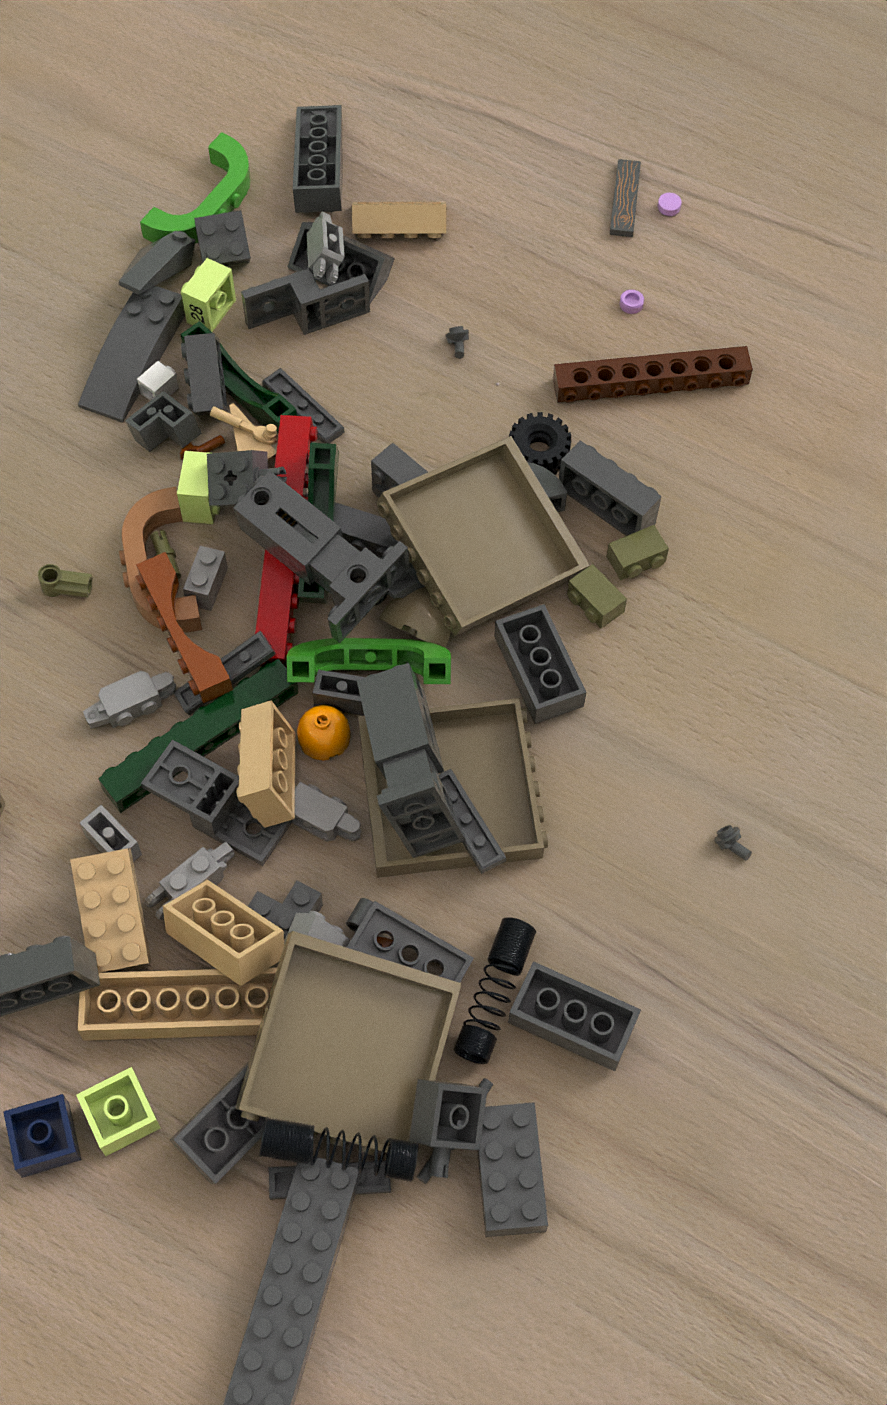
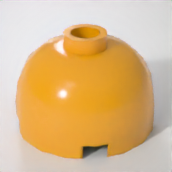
(323, 732)

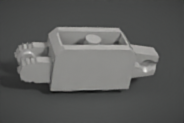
(325, 248)
(130, 699)
(323, 815)
(198, 868)

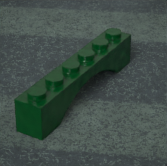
(257, 400)
(322, 495)

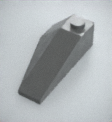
(158, 262)

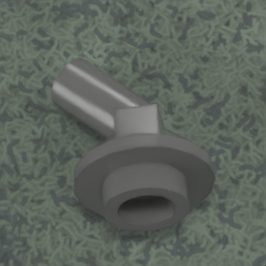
(457, 336)
(728, 837)

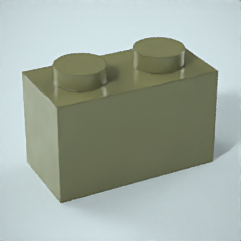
(637, 552)
(596, 596)

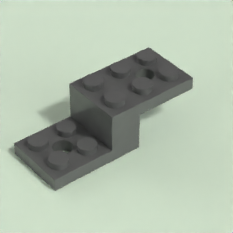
(308, 303)
(211, 801)

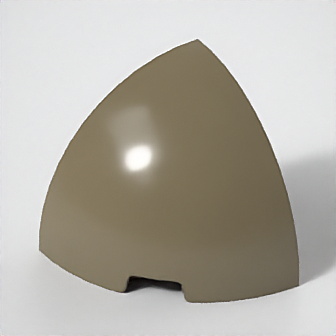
(418, 617)

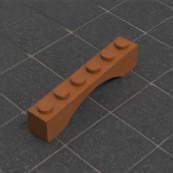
(204, 668)

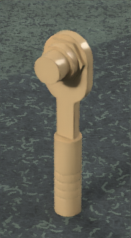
(261, 433)

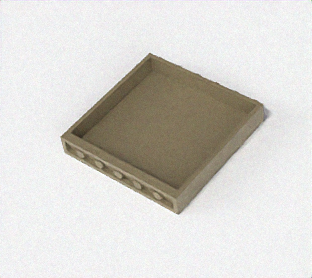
(482, 535)
(492, 762)
(346, 1042)

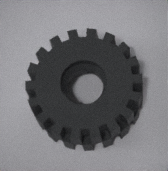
(546, 431)

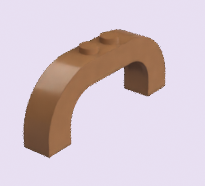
(142, 519)

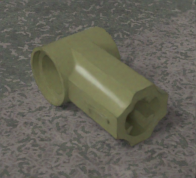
(66, 582)

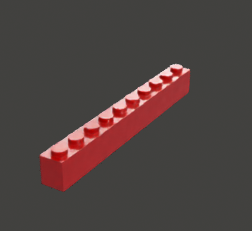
(278, 582)

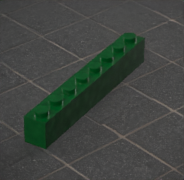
(201, 732)

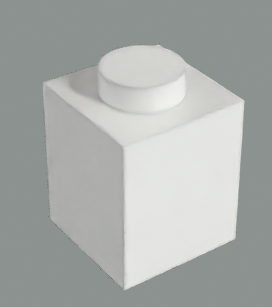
(157, 379)

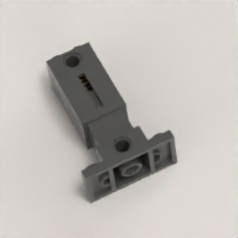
(317, 551)
(409, 760)

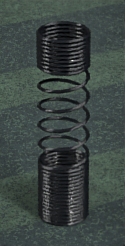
(507, 955)
(295, 1143)

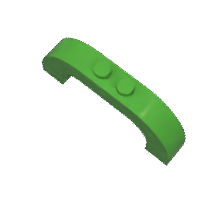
(224, 198)
(424, 657)

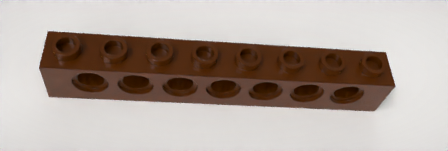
(652, 374)

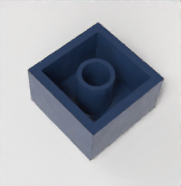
(42, 1135)

